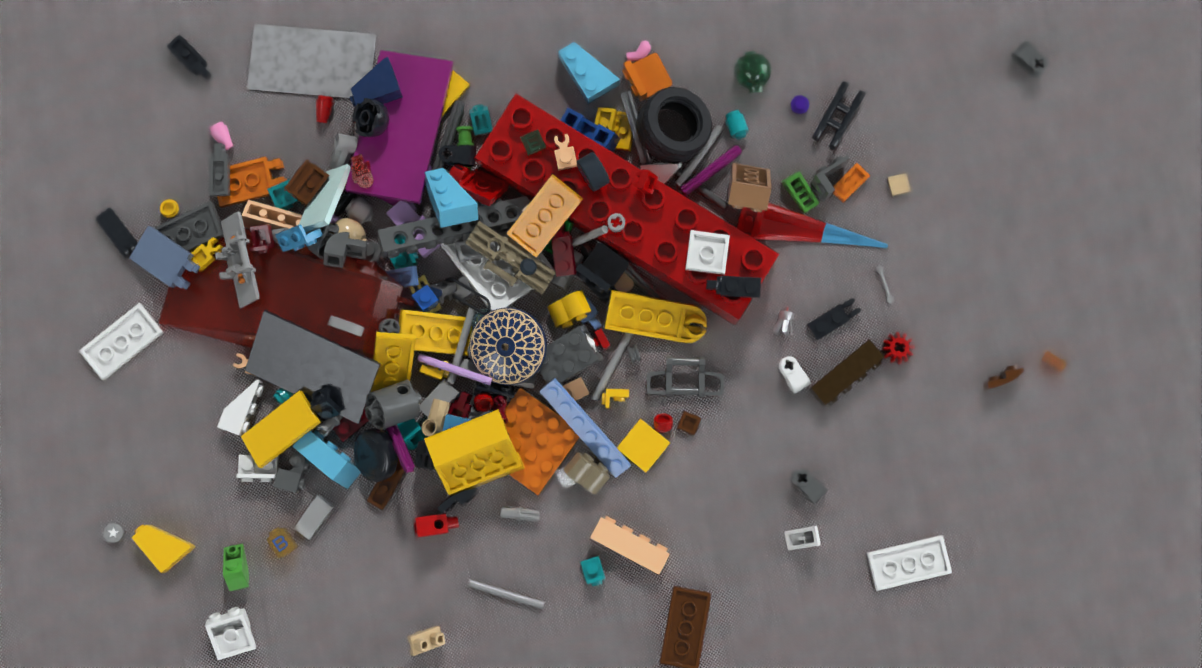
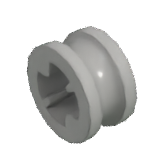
(613, 217)

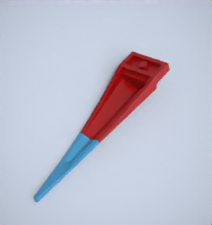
(787, 225)

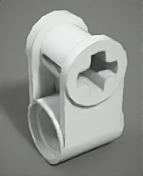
(796, 377)

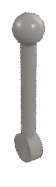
(890, 299)

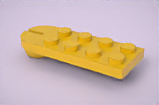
(654, 317)

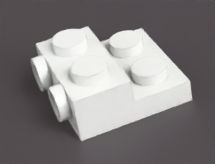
(230, 633)

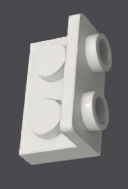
(249, 470)

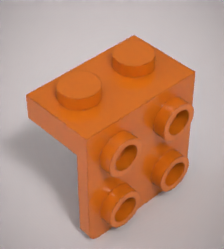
(646, 76)

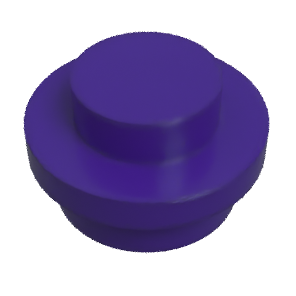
(799, 104)

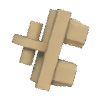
(425, 640)

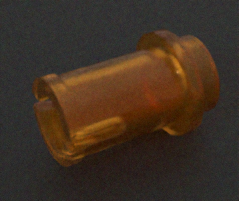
(1054, 361)

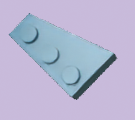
(587, 73)
(449, 199)
(327, 458)

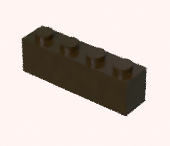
(846, 373)

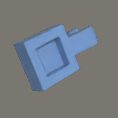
(591, 317)

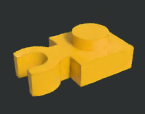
(204, 254)

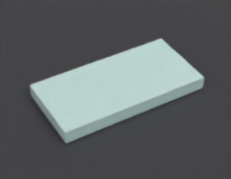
(323, 204)

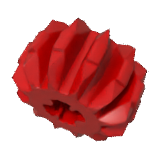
(896, 340)

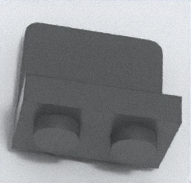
(822, 186)

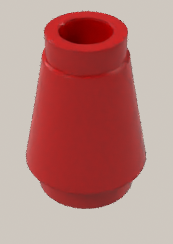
(323, 108)

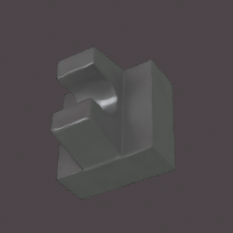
(443, 290)

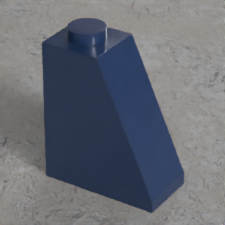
(377, 84)

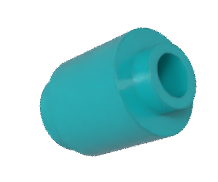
(736, 124)

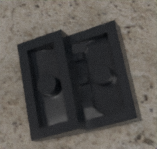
(463, 497)

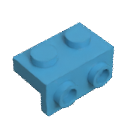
(296, 238)

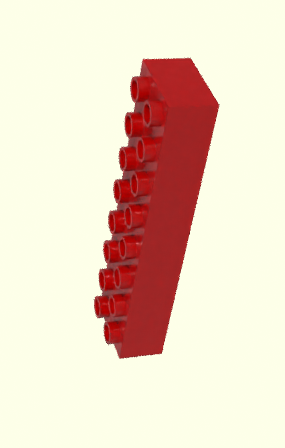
(655, 224)

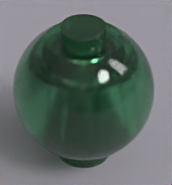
(752, 71)

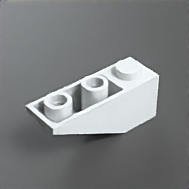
(237, 413)

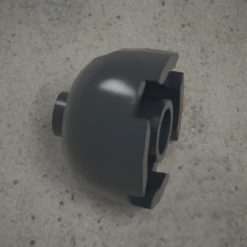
(370, 118)

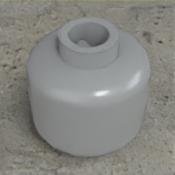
(360, 210)

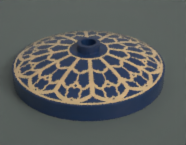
(525, 342)

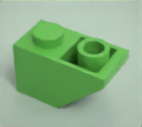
(235, 567)

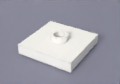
(707, 252)

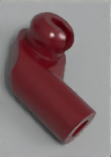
(500, 404)

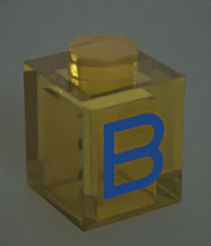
(281, 542)

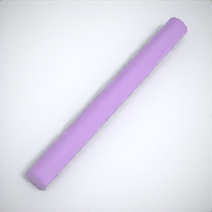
(454, 369)

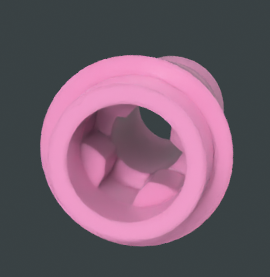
(221, 134)

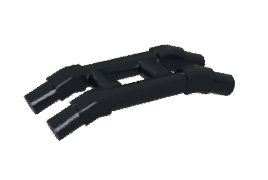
(836, 104)

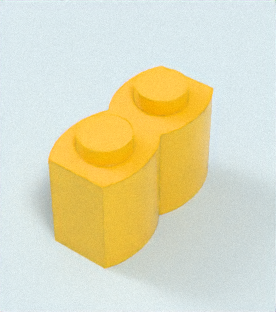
(569, 309)

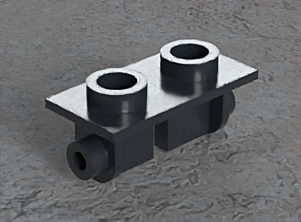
(495, 389)

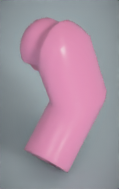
(641, 52)

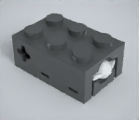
(570, 355)

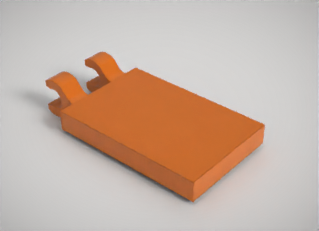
(251, 180)

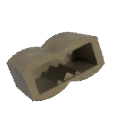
(586, 472)

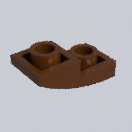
(1007, 376)

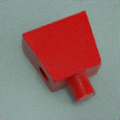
(425, 526)

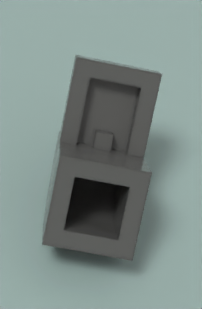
(340, 246)

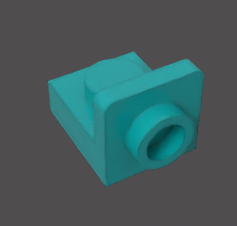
(480, 119)
(593, 571)

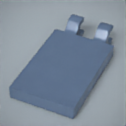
(163, 258)

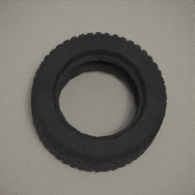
(691, 108)

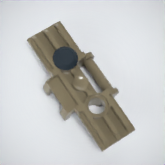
(523, 263)

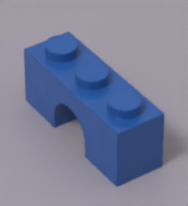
(595, 132)

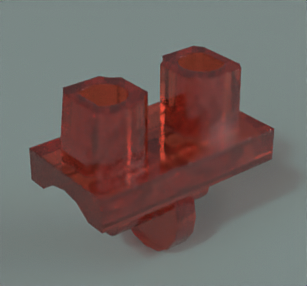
(361, 171)

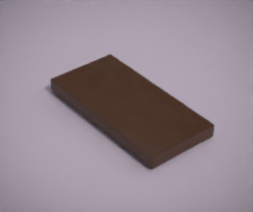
(685, 627)

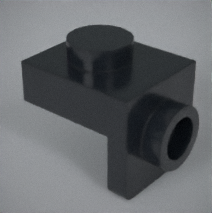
(324, 405)

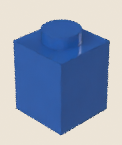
(424, 299)

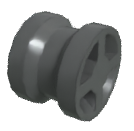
(393, 327)

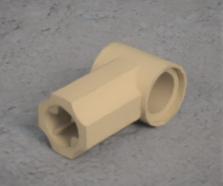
(436, 417)

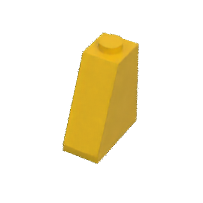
(161, 547)

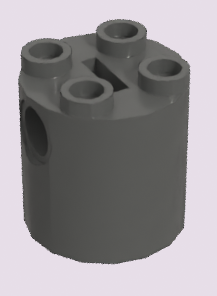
(392, 405)

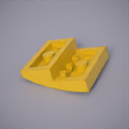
(618, 123)

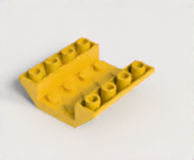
(473, 453)

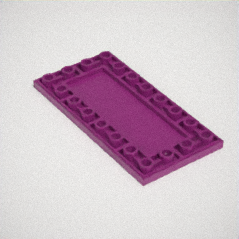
(407, 145)

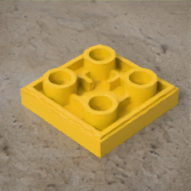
(643, 445)

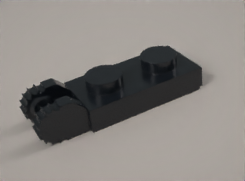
(832, 320)

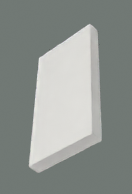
(121, 341)
(909, 562)

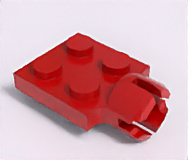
(479, 184)

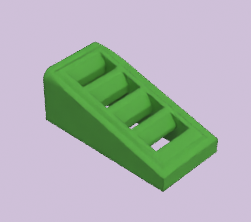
(795, 195)

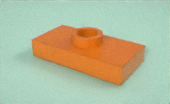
(850, 182)

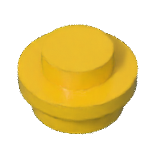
(169, 208)

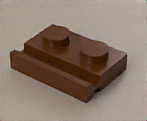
(306, 182)

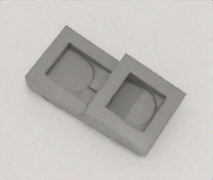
(314, 517)

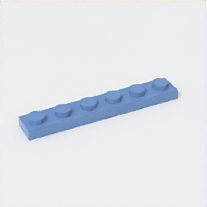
(585, 427)

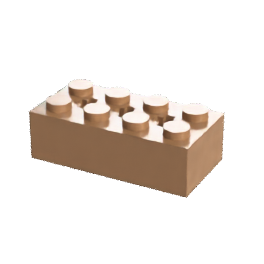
(749, 187)

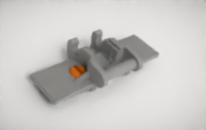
(238, 260)

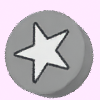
(114, 532)

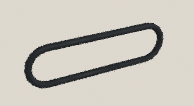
(468, 288)

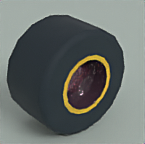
(593, 171)

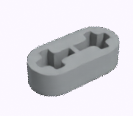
(346, 326)

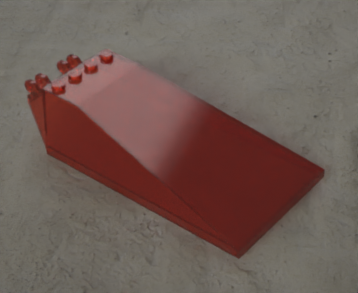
(293, 287)

